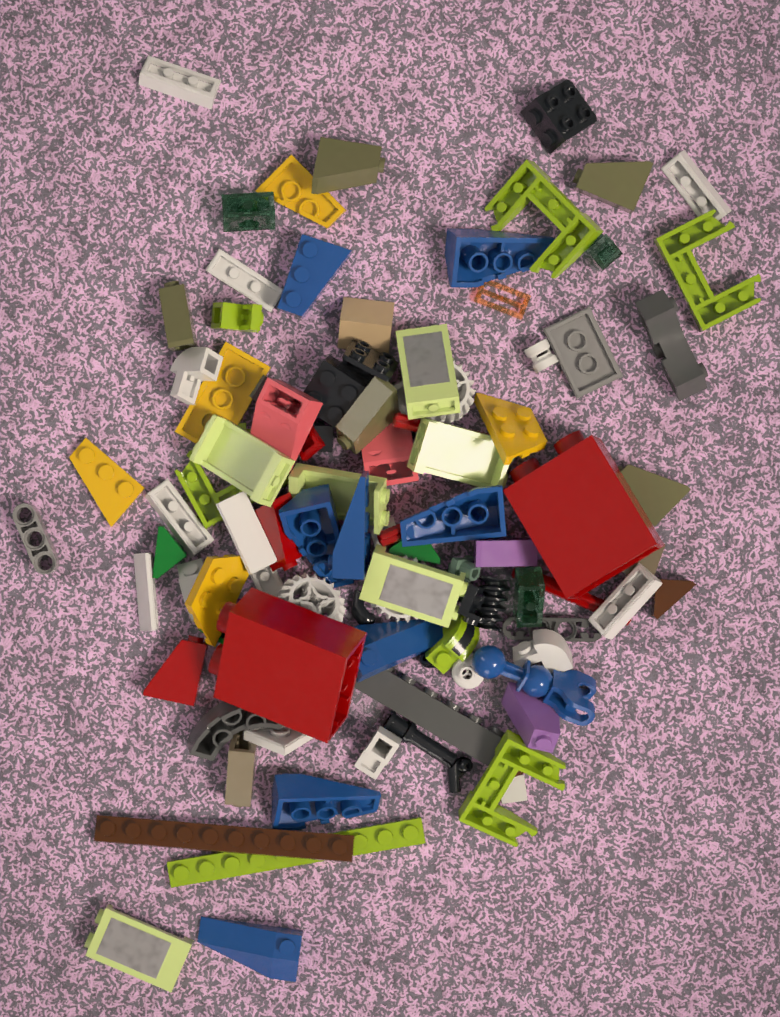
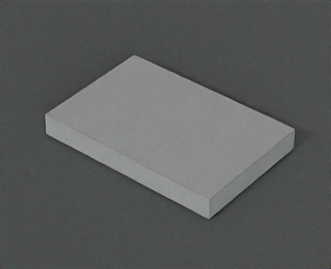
(582, 352)

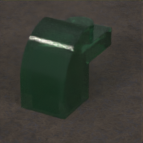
(602, 252)

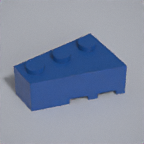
(310, 274)

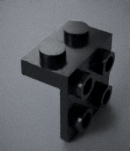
(558, 115)
(369, 362)

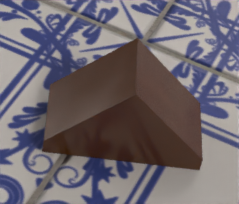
(668, 594)

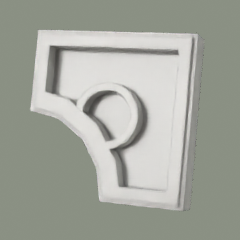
(276, 740)

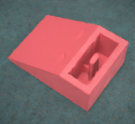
(284, 417)
(388, 456)

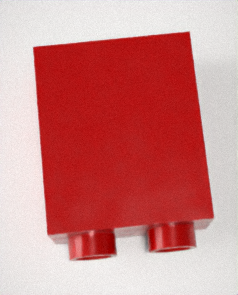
(581, 514)
(286, 663)

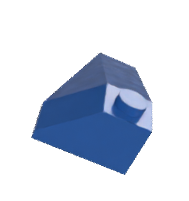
(487, 255)
(462, 518)
(314, 527)
(352, 548)
(394, 643)
(309, 798)
(259, 947)

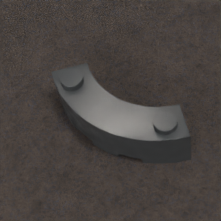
(669, 343)
(219, 727)

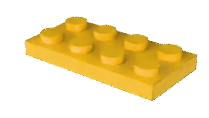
(227, 395)

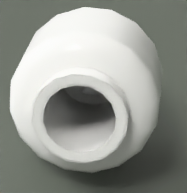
(466, 680)

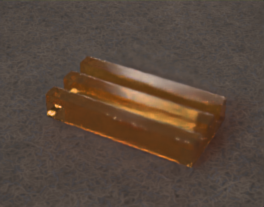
(522, 306)

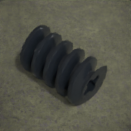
(491, 605)

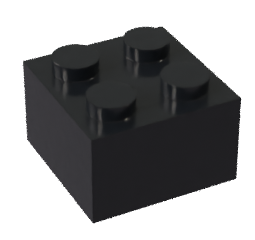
(336, 388)

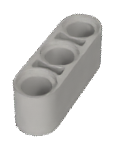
(26, 529)

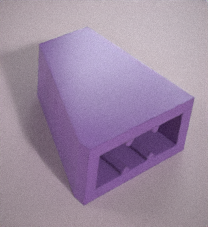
(505, 552)
(534, 720)

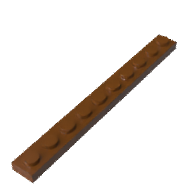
(224, 838)

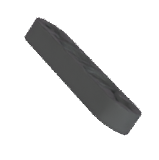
(552, 624)

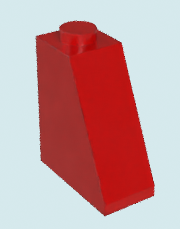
(284, 548)
(181, 673)

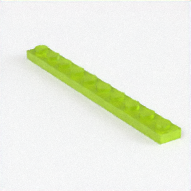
(227, 865)

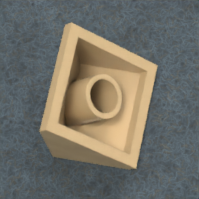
(366, 322)

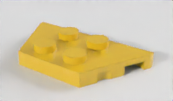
(510, 427)
(217, 582)

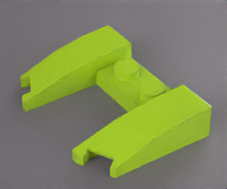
(534, 185)
(676, 252)
(202, 492)
(481, 805)

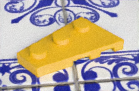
(293, 189)
(106, 481)

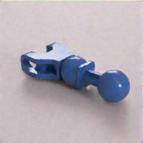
(558, 689)

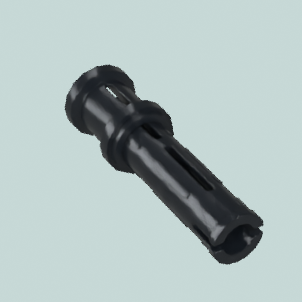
(411, 734)

